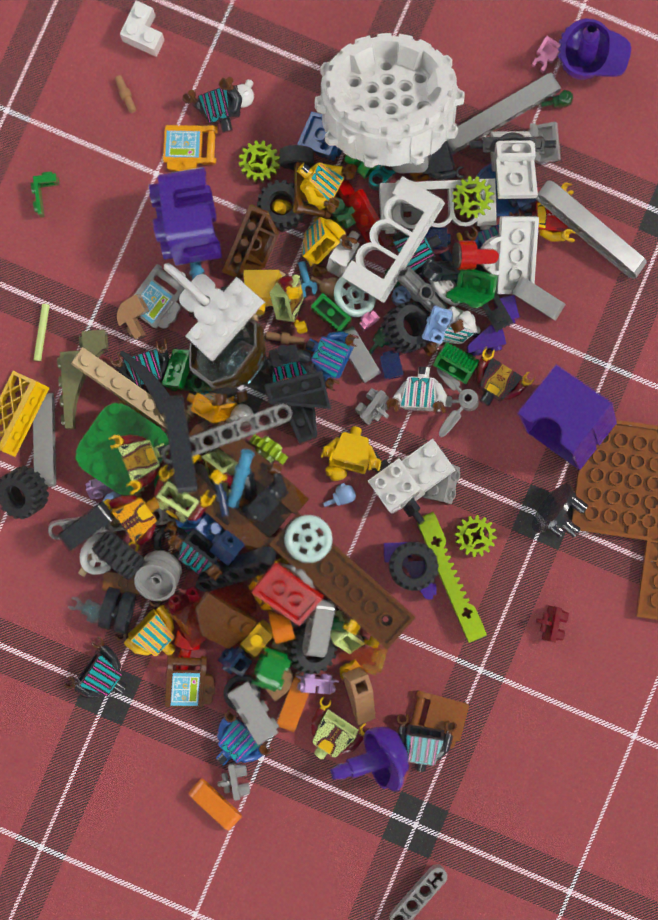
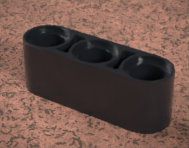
(86, 526)

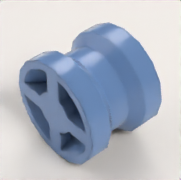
(403, 294)

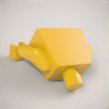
(351, 452)

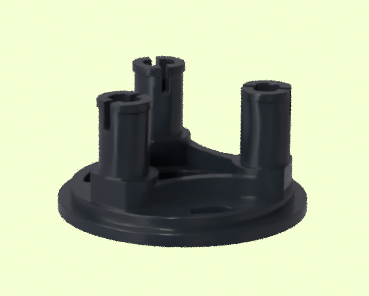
(553, 511)

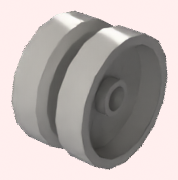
(158, 575)

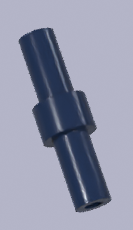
(221, 497)

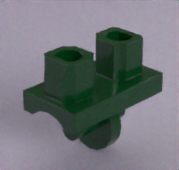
(342, 215)

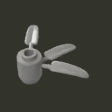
(455, 415)

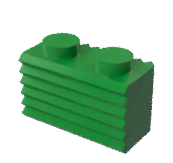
(330, 313)
(456, 362)

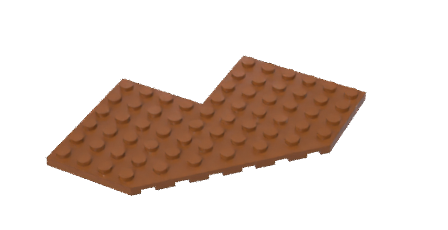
(623, 498)

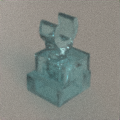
(90, 609)

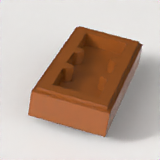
(117, 581)

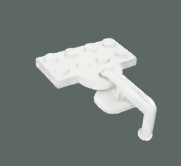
(218, 312)

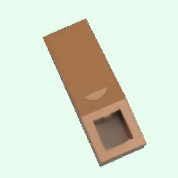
(360, 695)

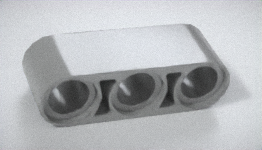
(538, 298)
(362, 359)
(318, 629)

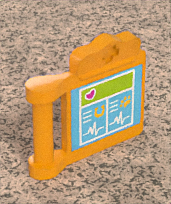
(184, 146)

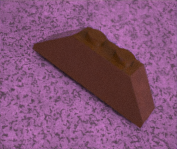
(252, 243)
(223, 621)

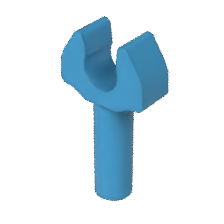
(306, 280)

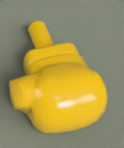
(281, 206)
(335, 473)

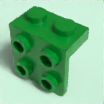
(473, 288)

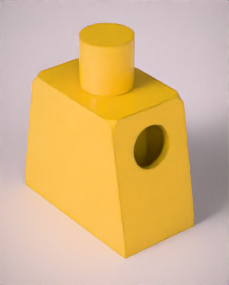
(262, 283)
(257, 639)

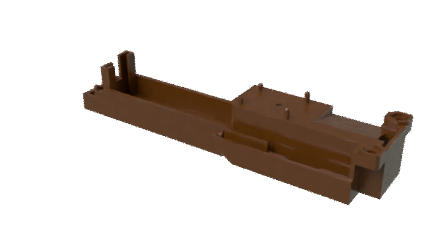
(333, 574)

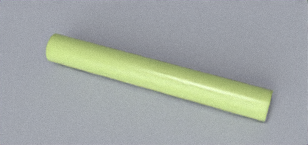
(41, 332)

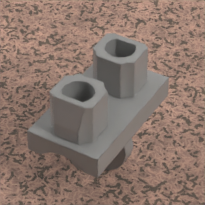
(375, 409)
(238, 789)

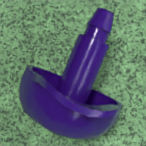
(593, 50)
(383, 757)

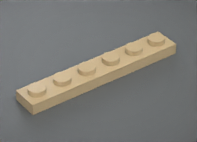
(118, 385)

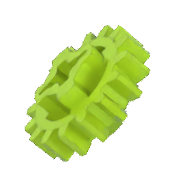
(265, 157)
(465, 208)
(268, 449)
(467, 531)

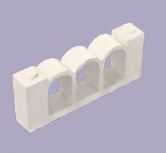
(417, 197)
(485, 222)

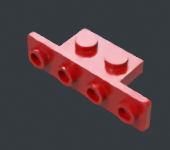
(364, 212)

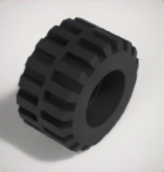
(276, 190)
(395, 331)
(31, 485)
(118, 555)
(423, 580)
(297, 658)

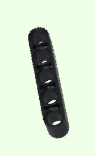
(180, 444)
(240, 569)

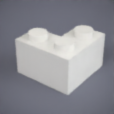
(138, 30)

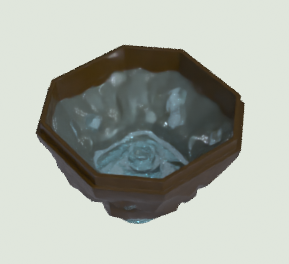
(236, 362)

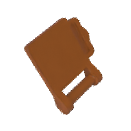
(440, 711)

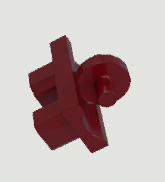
(177, 603)
(550, 623)

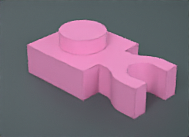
(546, 52)
(368, 320)

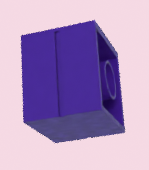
(568, 417)

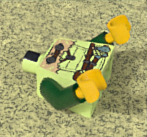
(346, 635)

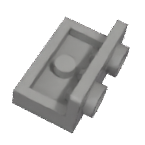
(548, 131)
(445, 489)

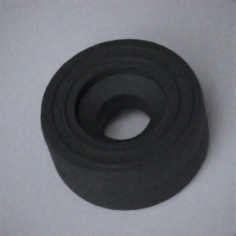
(295, 153)

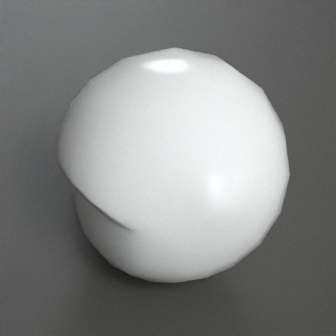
(246, 93)
(239, 412)

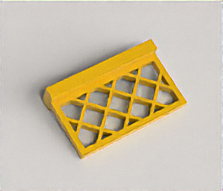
(23, 415)

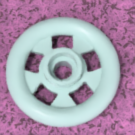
(339, 292)
(315, 523)

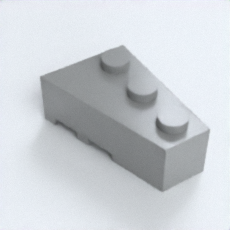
(253, 712)

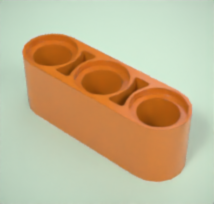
(281, 627)
(292, 707)
(215, 804)

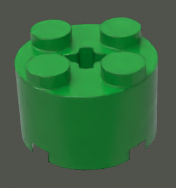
(271, 669)

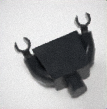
(442, 165)

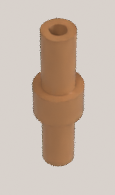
(125, 94)
(285, 338)

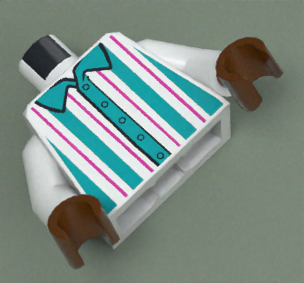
(459, 330)
(419, 394)

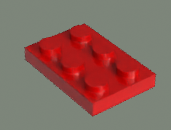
(287, 593)

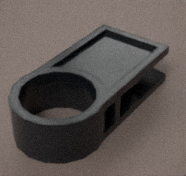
(440, 271)

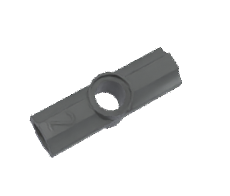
(415, 284)

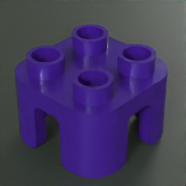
(185, 217)

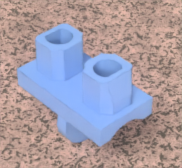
(437, 324)

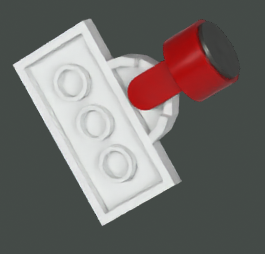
(506, 255)

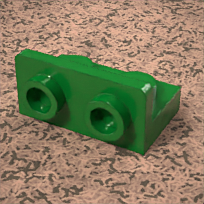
(177, 370)

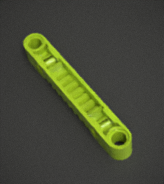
(472, 625)

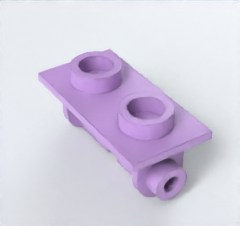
(97, 489)
(324, 684)

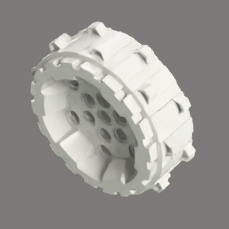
(389, 100)

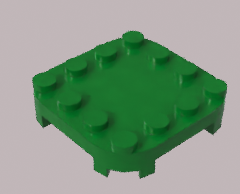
(106, 463)

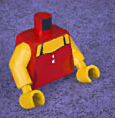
(549, 225)

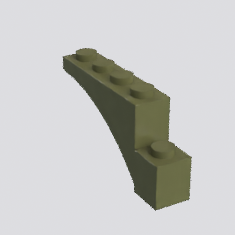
(72, 378)

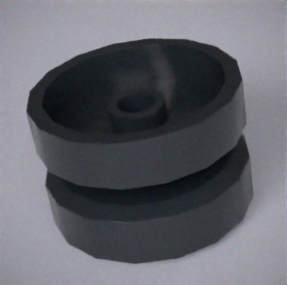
(117, 609)

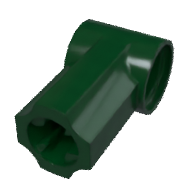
(195, 383)

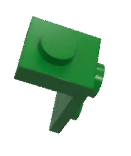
(45, 180)

